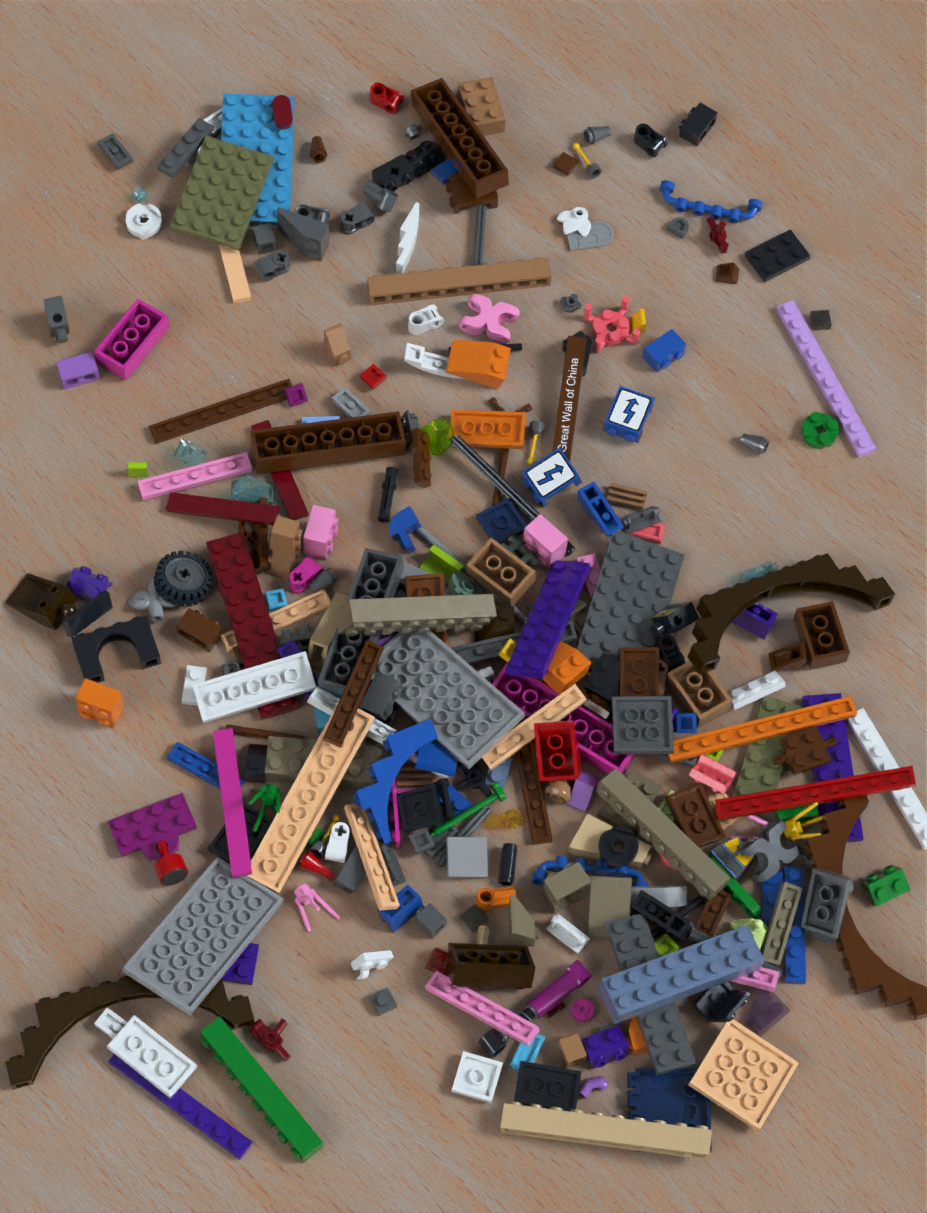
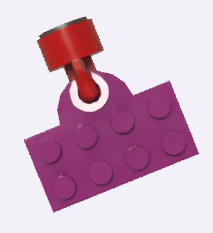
(156, 834)

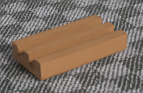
(626, 493)
(412, 784)

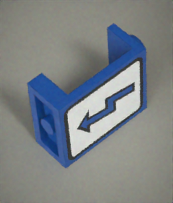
(628, 414)
(550, 476)

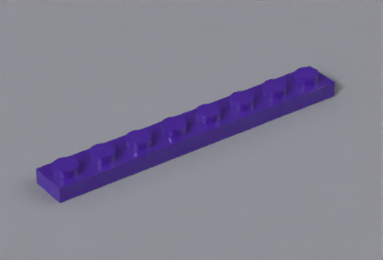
(191, 1111)

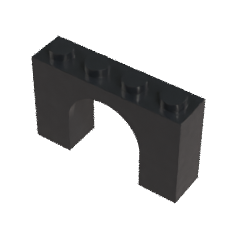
(135, 632)

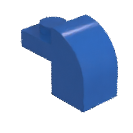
(403, 524)

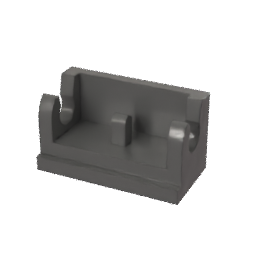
(351, 873)

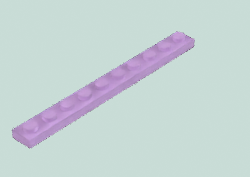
(826, 379)

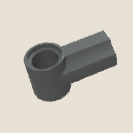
(383, 197)

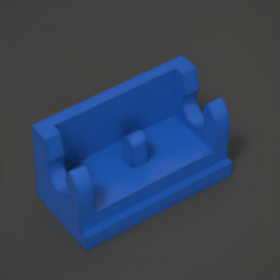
(409, 904)

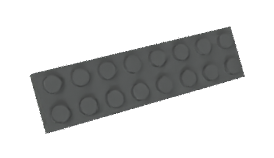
(662, 1026)

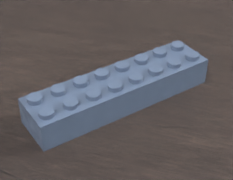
(680, 974)

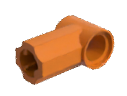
(498, 897)

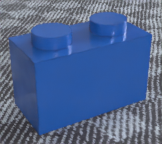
(664, 350)

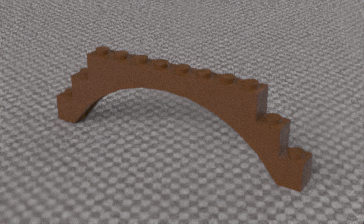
(863, 965)

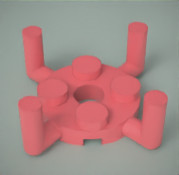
(614, 319)

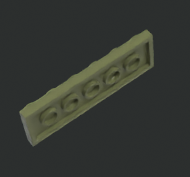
(758, 768)

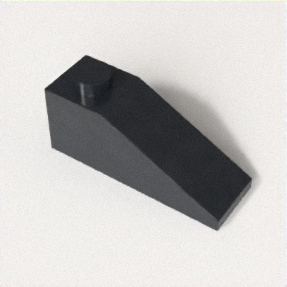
(663, 916)

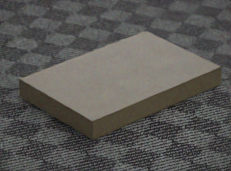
(608, 901)

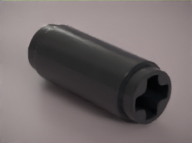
(507, 864)

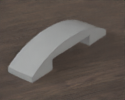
(669, 895)

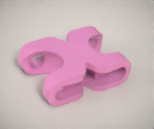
(489, 318)

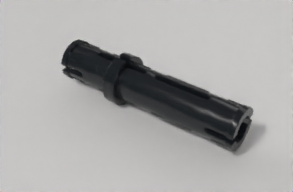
(387, 495)

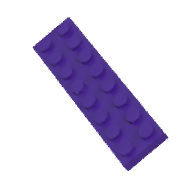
(547, 619)
(840, 755)

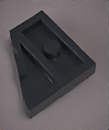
(605, 677)

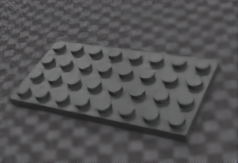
(630, 590)

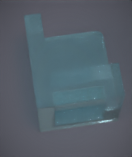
(190, 453)

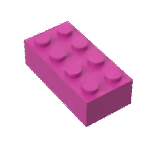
(131, 339)

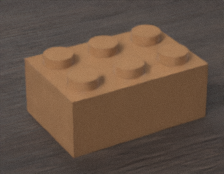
(482, 105)
(501, 572)
(698, 693)

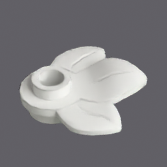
(574, 222)

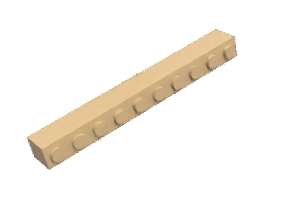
(606, 1131)

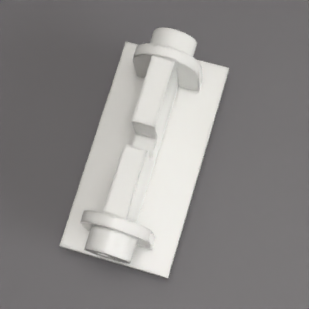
(567, 933)

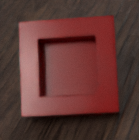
(373, 376)

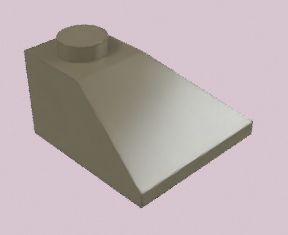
(521, 924)

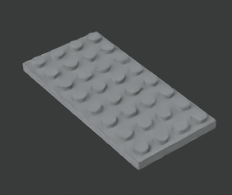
(444, 688)
(202, 936)

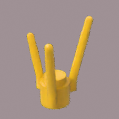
(794, 828)

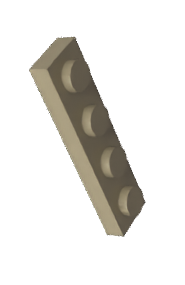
(781, 923)

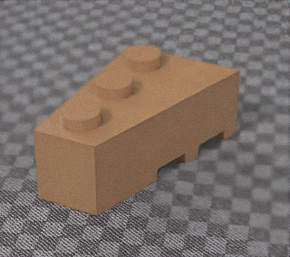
(286, 547)

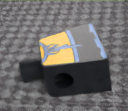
(668, 622)

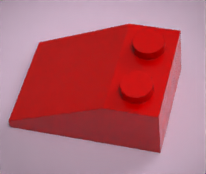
(557, 751)

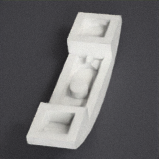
(427, 361)

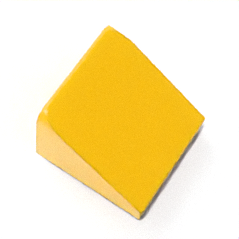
(638, 321)

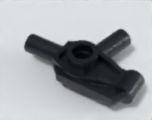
(474, 778)

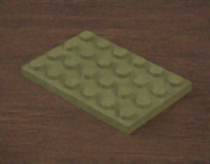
(222, 193)

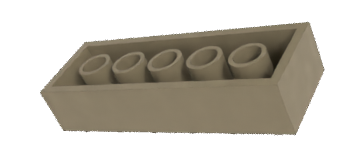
(288, 755)

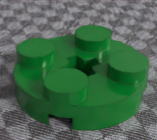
(822, 421)

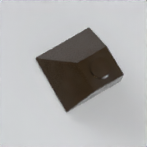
(501, 625)

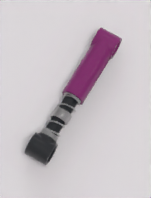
(573, 977)

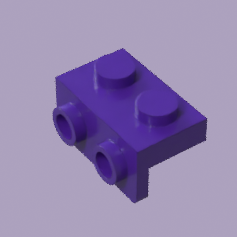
(87, 584)
(605, 1047)

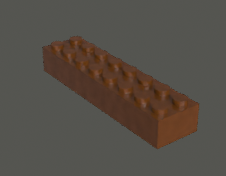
(459, 138)
(327, 442)

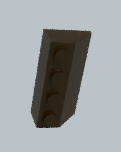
(490, 965)

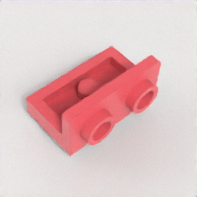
(713, 774)

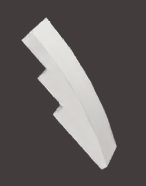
(408, 238)

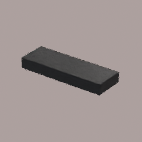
(88, 614)

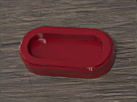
(282, 112)

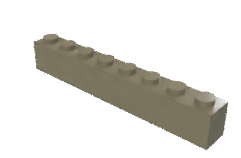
(662, 834)

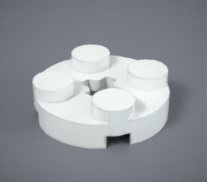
(147, 229)

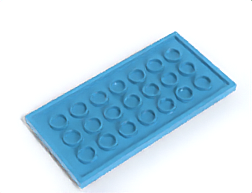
(251, 124)

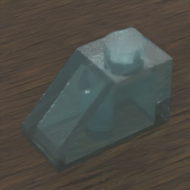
(251, 489)

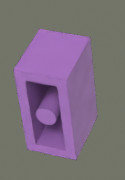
(77, 370)

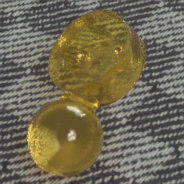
(511, 819)

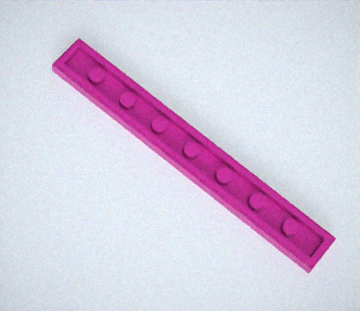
(232, 803)

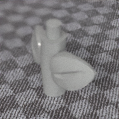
(150, 600)

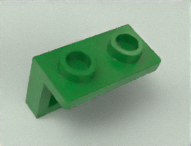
(886, 884)

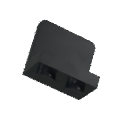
(721, 1002)

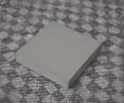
(466, 857)

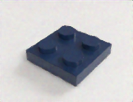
(501, 521)

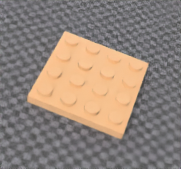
(743, 1074)

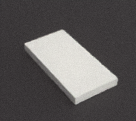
(152, 1056)

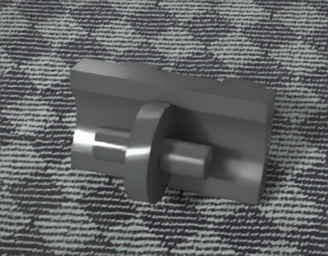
(301, 640)

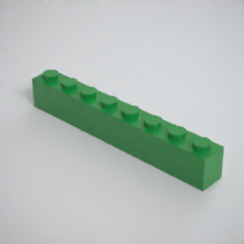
(261, 1089)

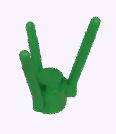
(269, 795)

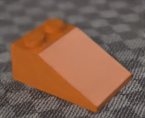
(478, 361)
(566, 668)

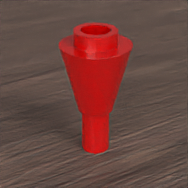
(311, 863)

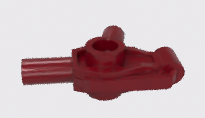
(718, 234)
(270, 1038)

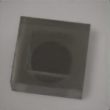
(820, 320)
(474, 918)

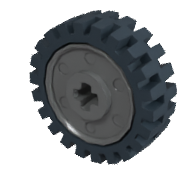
(183, 578)

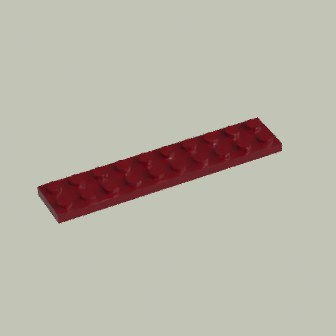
(247, 610)

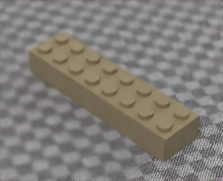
(415, 614)

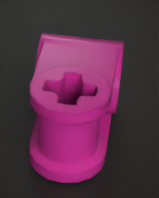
(304, 575)

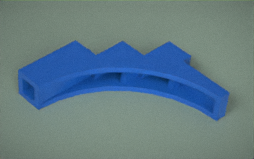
(384, 770)

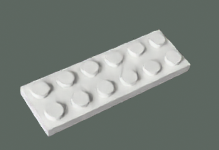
(254, 687)

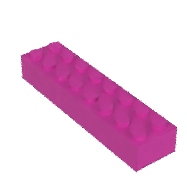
(592, 732)

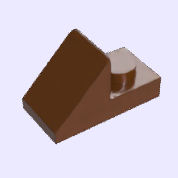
(788, 657)

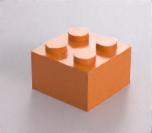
(99, 703)

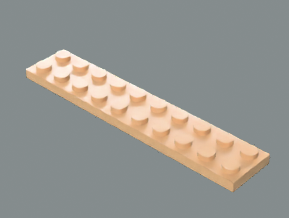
(306, 804)

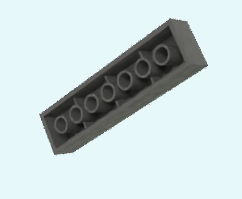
(375, 578)

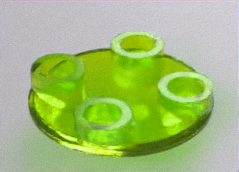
(440, 435)

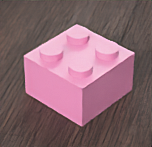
(320, 532)
(545, 541)

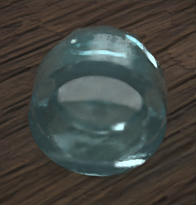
(139, 194)

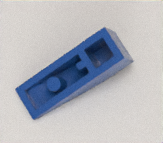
(599, 509)

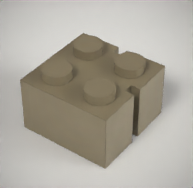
(569, 882)

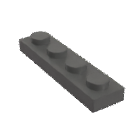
(185, 148)

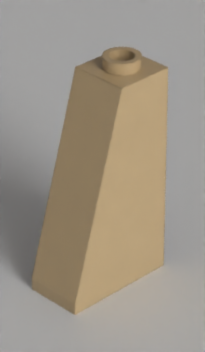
(324, 633)
(587, 840)

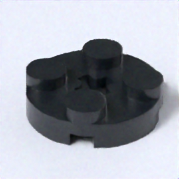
(610, 854)

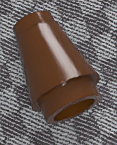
(317, 151)

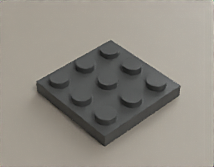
(642, 725)

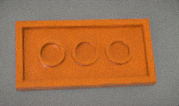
(490, 428)

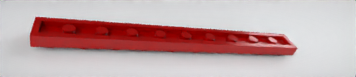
(815, 792)

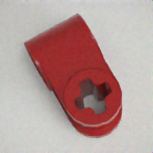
(385, 97)

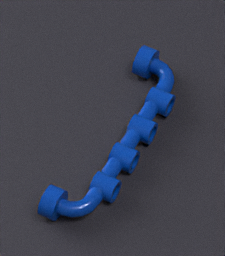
(700, 207)
(600, 868)

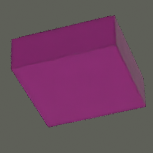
(296, 394)

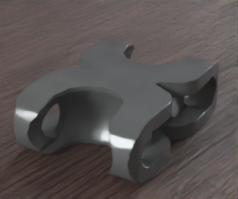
(769, 850)

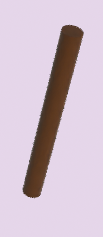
(501, 471)
(260, 733)

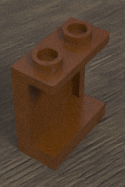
(463, 197)

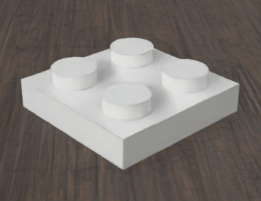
(477, 1077)

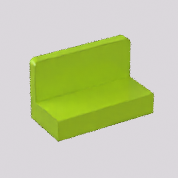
(441, 563)

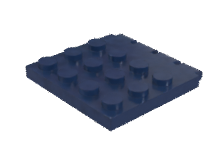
(667, 1098)

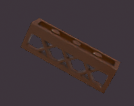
(258, 540)

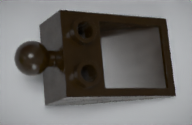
(43, 600)

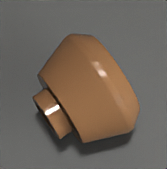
(559, 791)

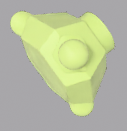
(756, 927)

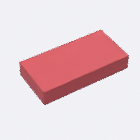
(652, 533)

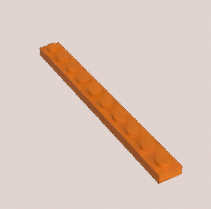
(762, 729)

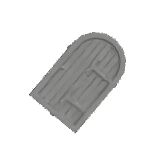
(600, 235)

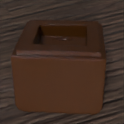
(727, 273)

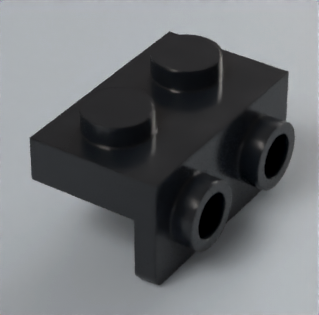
(424, 157)

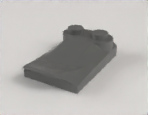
(826, 904)

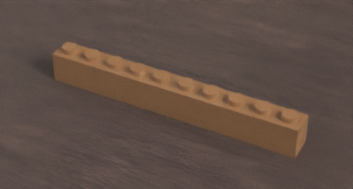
(459, 281)

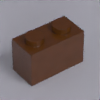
(199, 629)

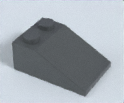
(305, 233)

